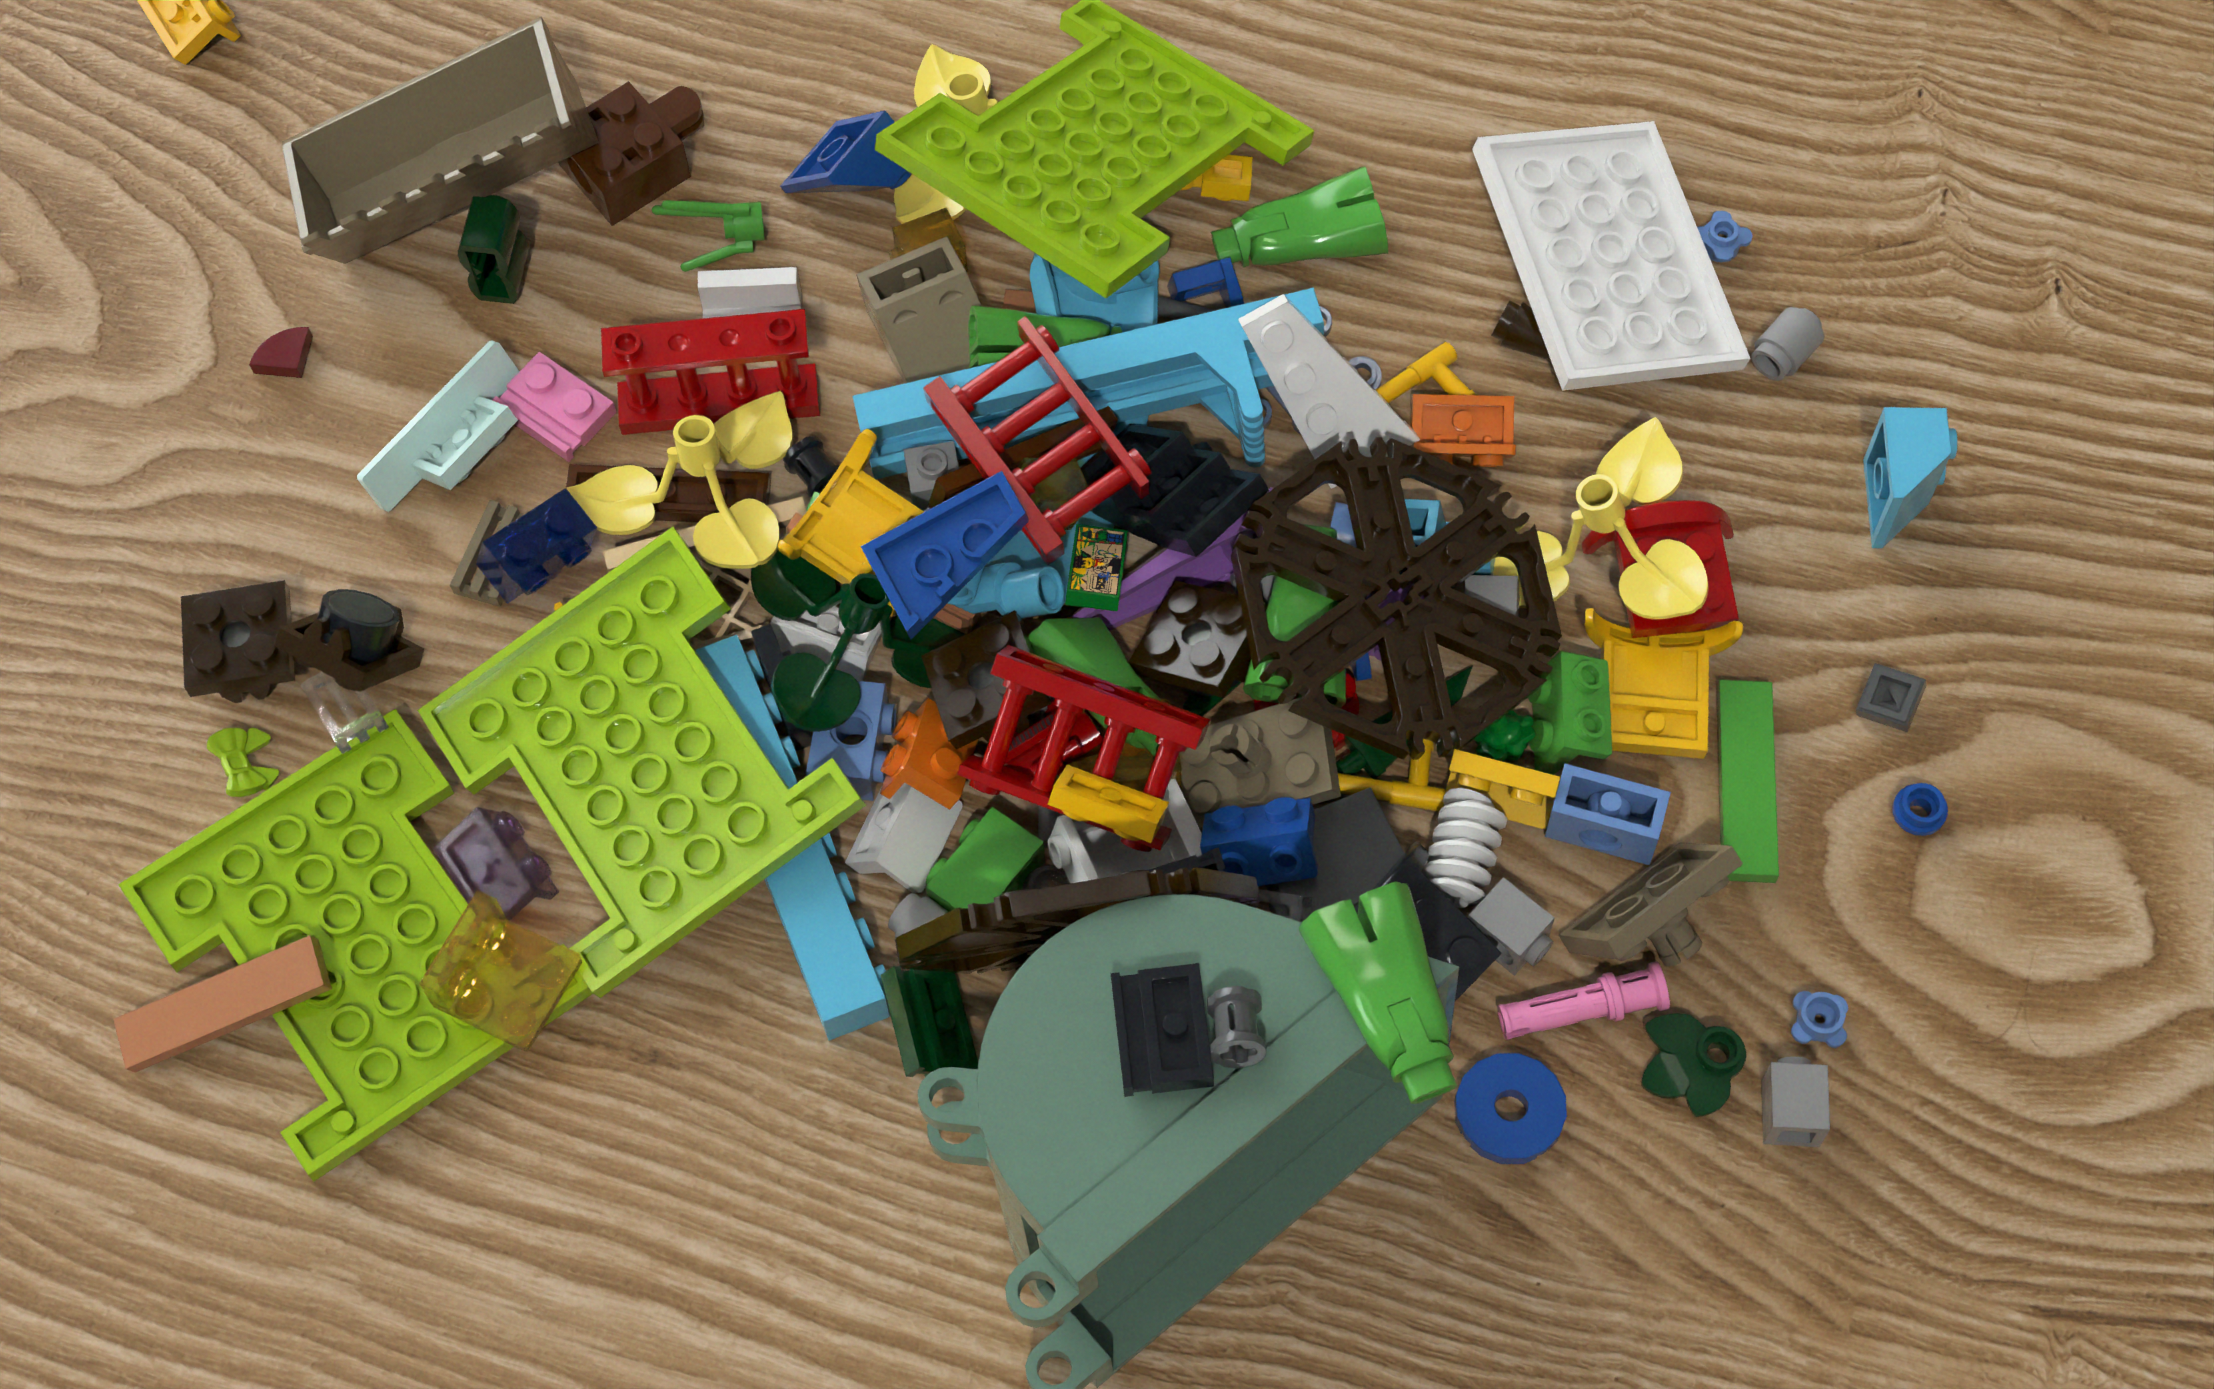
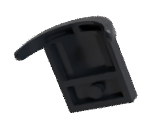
(1445, 929)

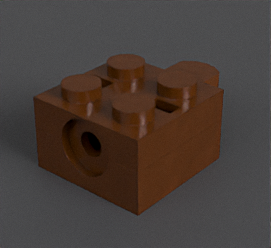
(637, 149)

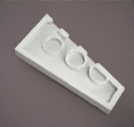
(1319, 384)

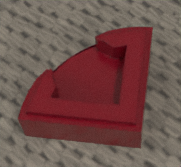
(283, 353)

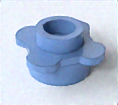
(1721, 248)
(1829, 1006)

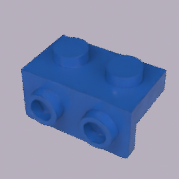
(1264, 840)

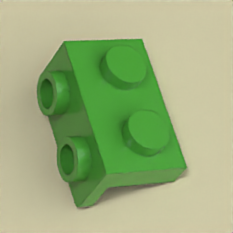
(1571, 712)

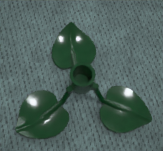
(802, 684)

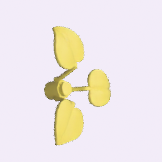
(966, 84)
(1644, 470)
(737, 536)

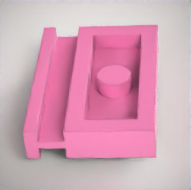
(556, 406)

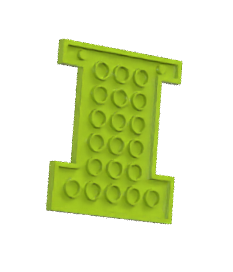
(1091, 146)
(637, 757)
(343, 864)

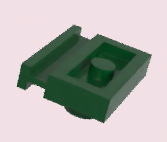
(928, 1020)

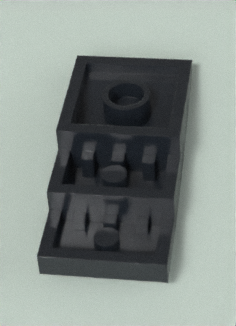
(1189, 496)

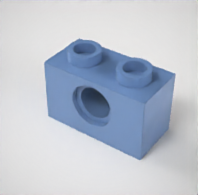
(861, 761)
(1607, 814)

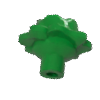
(1506, 737)

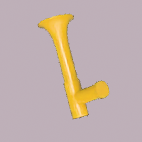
(1433, 365)
(1411, 794)

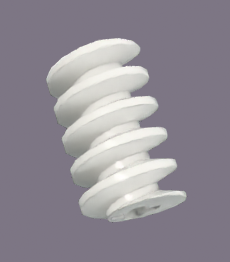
(1463, 846)

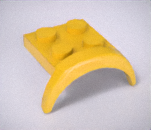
(846, 516)
(1659, 686)

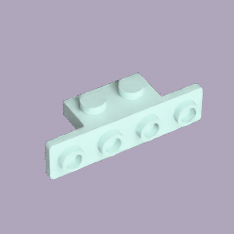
(447, 433)

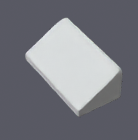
(820, 637)

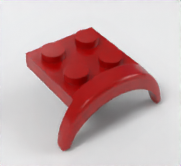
(1699, 527)

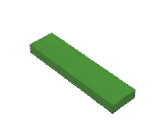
(1748, 778)

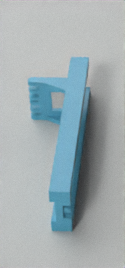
(1131, 372)

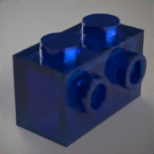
(537, 546)

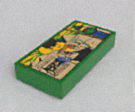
(1096, 567)

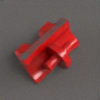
(1028, 745)

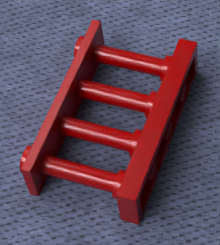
(708, 342)
(986, 445)
(1073, 694)

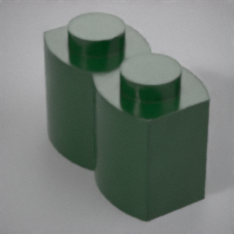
(493, 249)

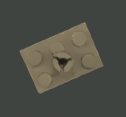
(1259, 760)
(1654, 906)

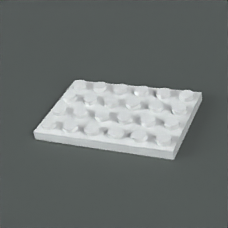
(1609, 255)

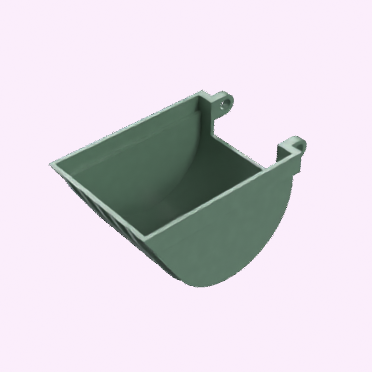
(1159, 1197)

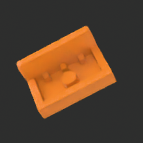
(1465, 427)
(925, 757)

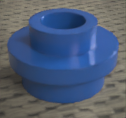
(1926, 797)

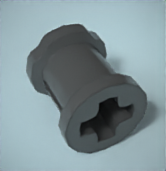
(1236, 1027)

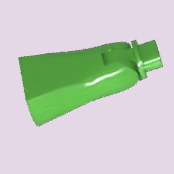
(1319, 223)
(996, 334)
(1287, 614)
(1092, 649)
(1387, 984)

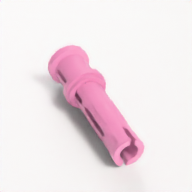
(1609, 997)

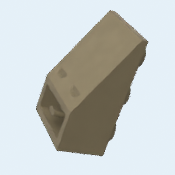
(922, 310)

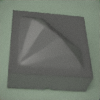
(1891, 697)

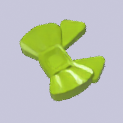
(232, 748)

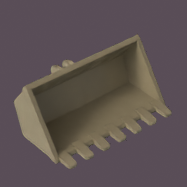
(435, 144)

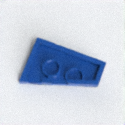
(944, 548)

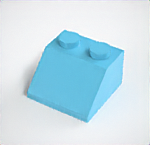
(1905, 467)

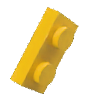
(1108, 803)

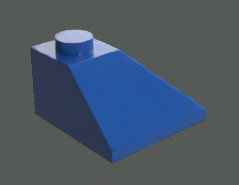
(847, 160)

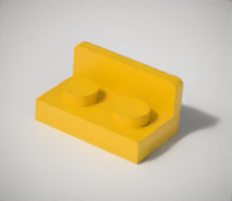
(189, 24)
(1516, 791)

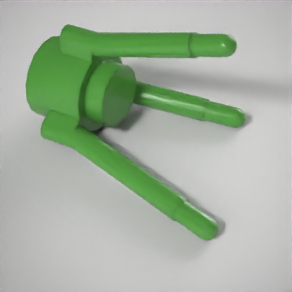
(740, 220)

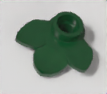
(1685, 1066)

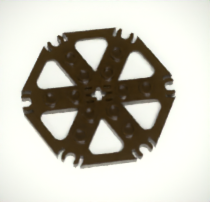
(1383, 551)
(1023, 920)

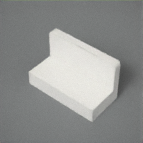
(749, 291)
(903, 837)

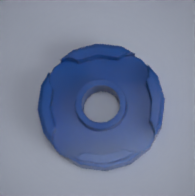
(1510, 1077)

